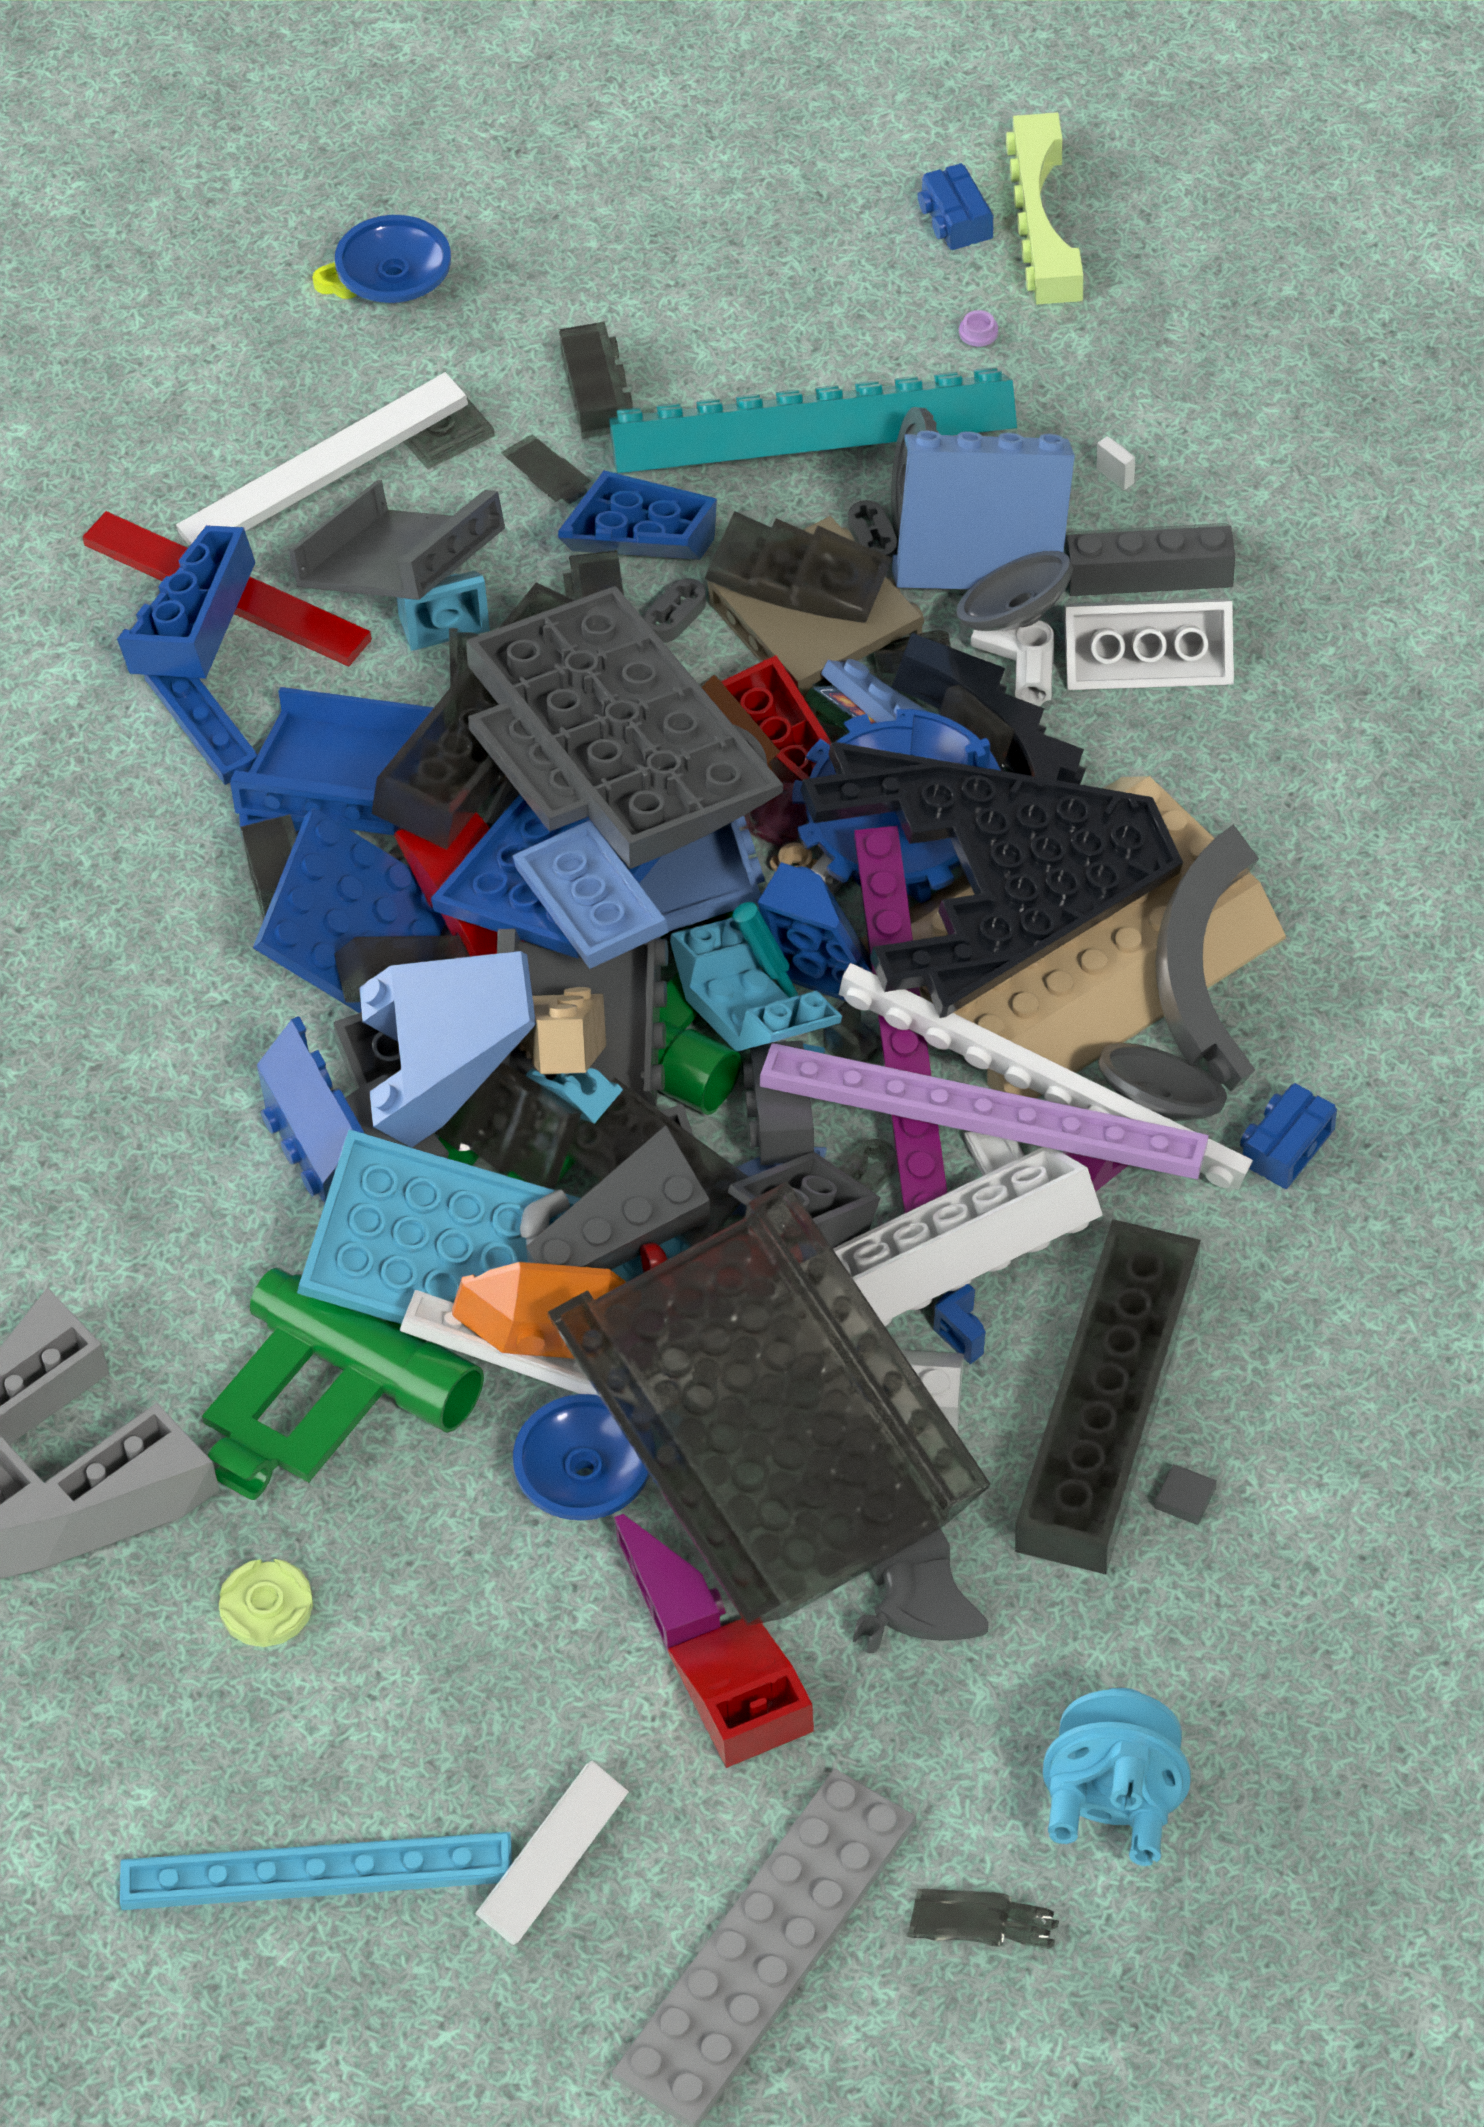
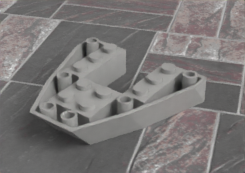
(115, 1490)

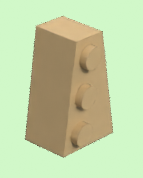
(566, 1031)

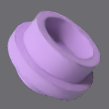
(978, 328)

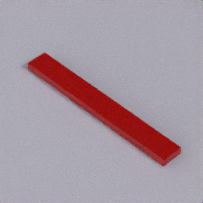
(259, 601)

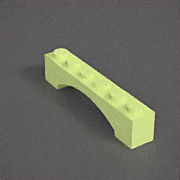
(1055, 266)

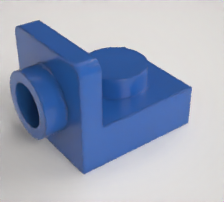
(957, 1325)

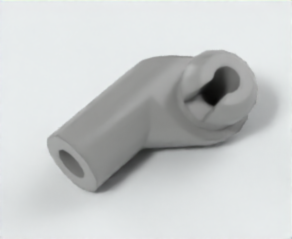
(538, 1214)

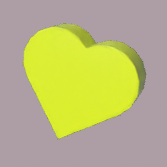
(327, 282)

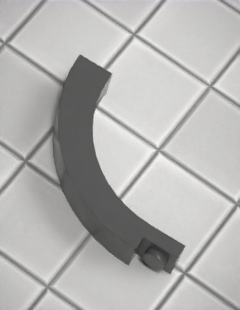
(1180, 959)

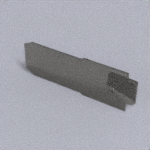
(547, 469)

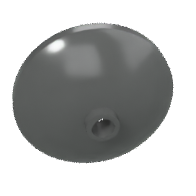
(1016, 592)
(1161, 1082)

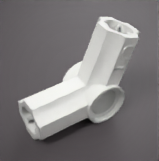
(1034, 657)

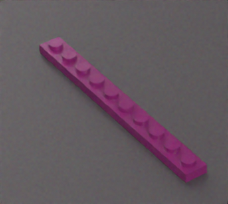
(887, 923)

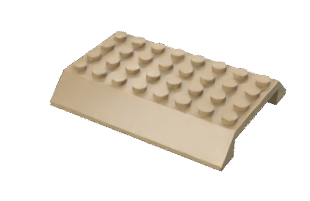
(1105, 980)

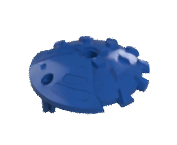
(914, 734)

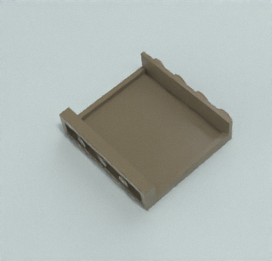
(808, 640)

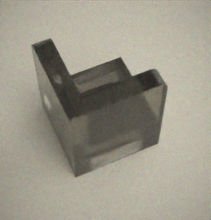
(851, 1037)

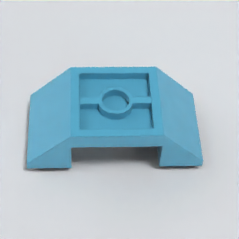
(735, 995)

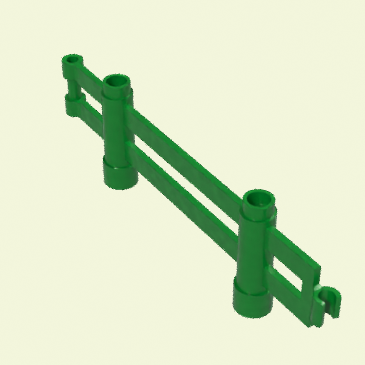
(373, 1350)

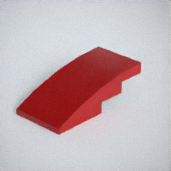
(433, 867)

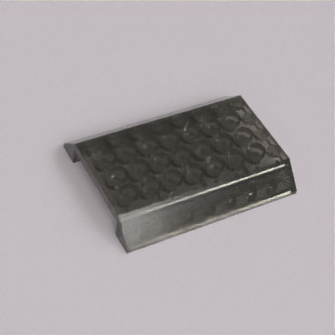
(772, 1409)

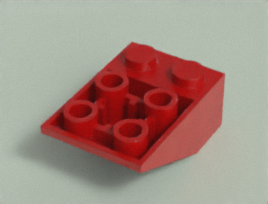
(743, 1690)

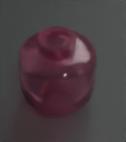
(779, 818)

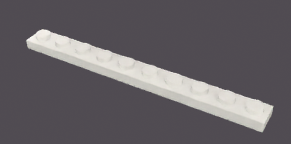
(1019, 1065)

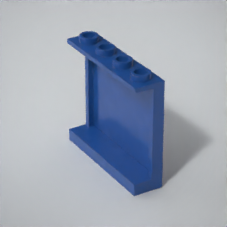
(326, 758)

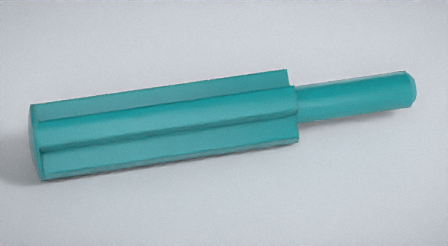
(764, 945)

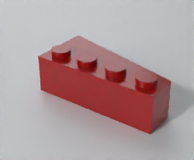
(781, 713)

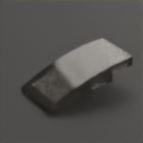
(799, 569)
(515, 1126)

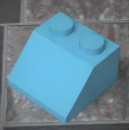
(453, 603)

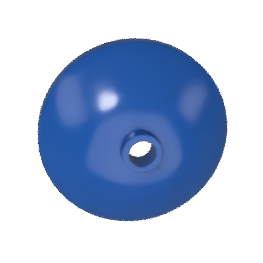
(392, 258)
(574, 1436)

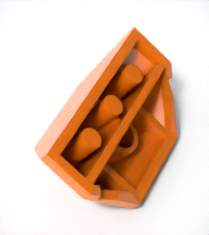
(513, 1301)

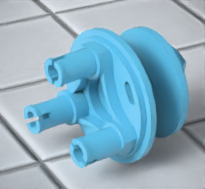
(1117, 1767)

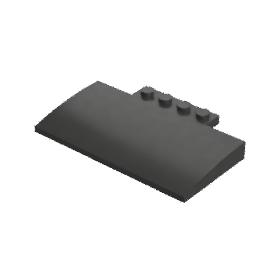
(612, 729)

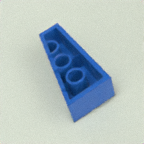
(194, 608)

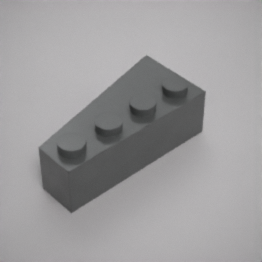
(637, 1204)

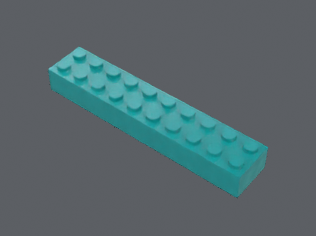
(808, 422)

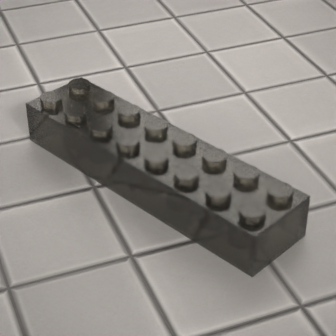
(442, 768)
(1107, 1397)

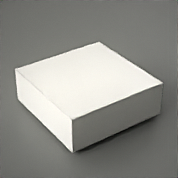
(1115, 463)

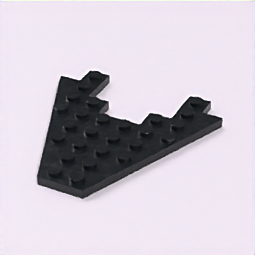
(1034, 849)

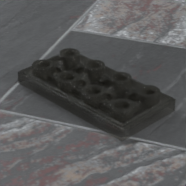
(629, 1125)

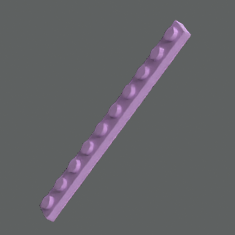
(984, 1111)

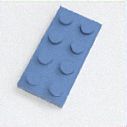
(590, 894)

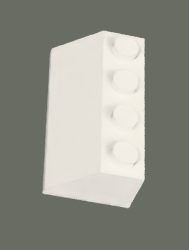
(1149, 643)

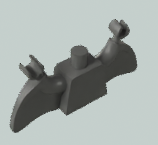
(921, 1597)

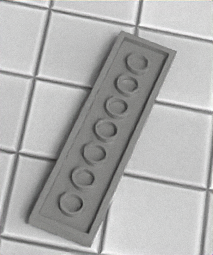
(763, 1949)

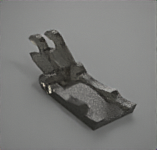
(979, 1918)

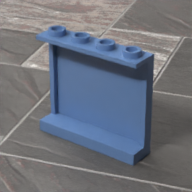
(979, 505)
(705, 877)

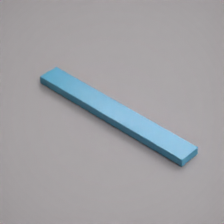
(314, 1870)

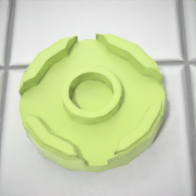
(267, 1617)

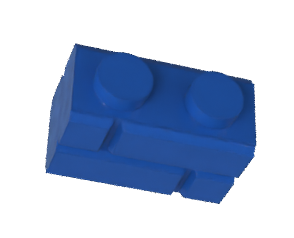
(956, 207)
(1289, 1134)

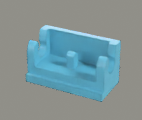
(585, 1091)

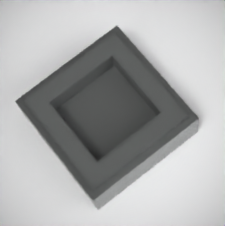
(1185, 1494)

